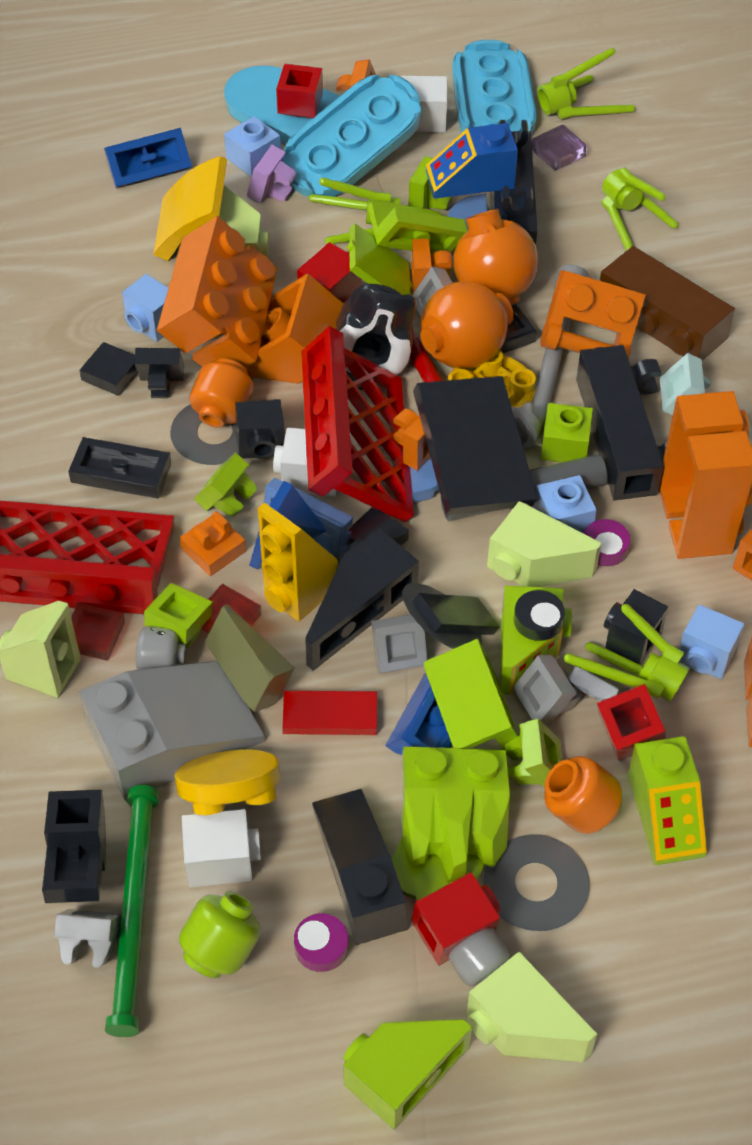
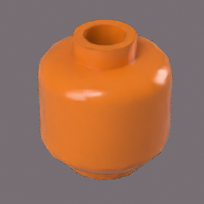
(217, 390)
(582, 794)

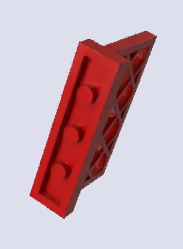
(331, 421)
(67, 577)

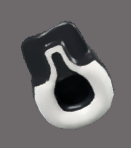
(381, 321)

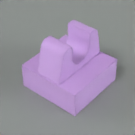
(271, 177)

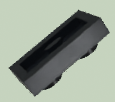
(120, 467)

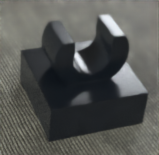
(159, 368)

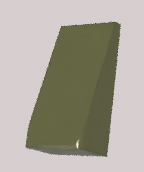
(248, 660)

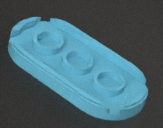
(492, 86)
(254, 94)
(353, 133)

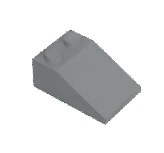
(164, 718)

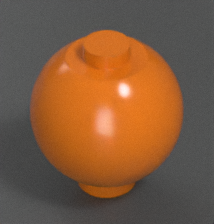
(496, 255)
(465, 324)

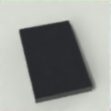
(474, 445)

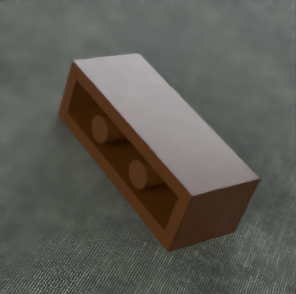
(674, 307)

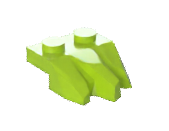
(454, 806)

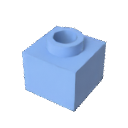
(248, 143)
(144, 305)
(566, 502)
(710, 641)

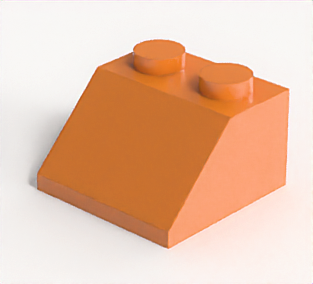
(292, 322)

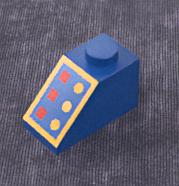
(475, 162)

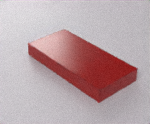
(330, 712)

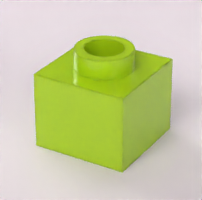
(566, 432)

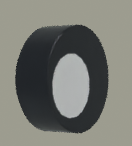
(539, 615)

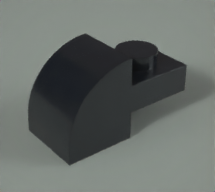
(74, 846)

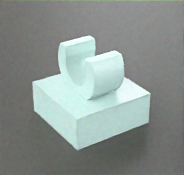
(682, 379)

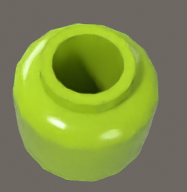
(219, 934)

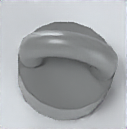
(527, 425)

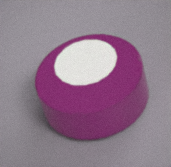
(614, 540)
(321, 942)

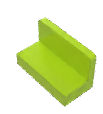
(399, 224)
(470, 697)

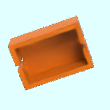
(216, 291)
(706, 474)

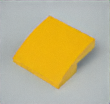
(189, 205)

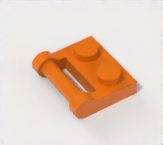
(591, 304)

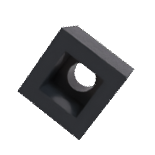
(259, 428)
(624, 636)

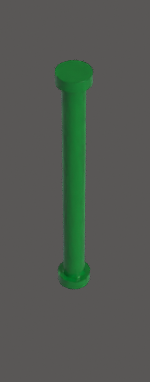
(123, 1020)

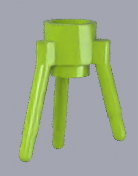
(561, 92)
(626, 192)
(350, 203)
(659, 673)

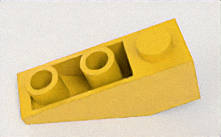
(293, 565)

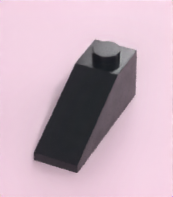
(362, 591)
(361, 867)

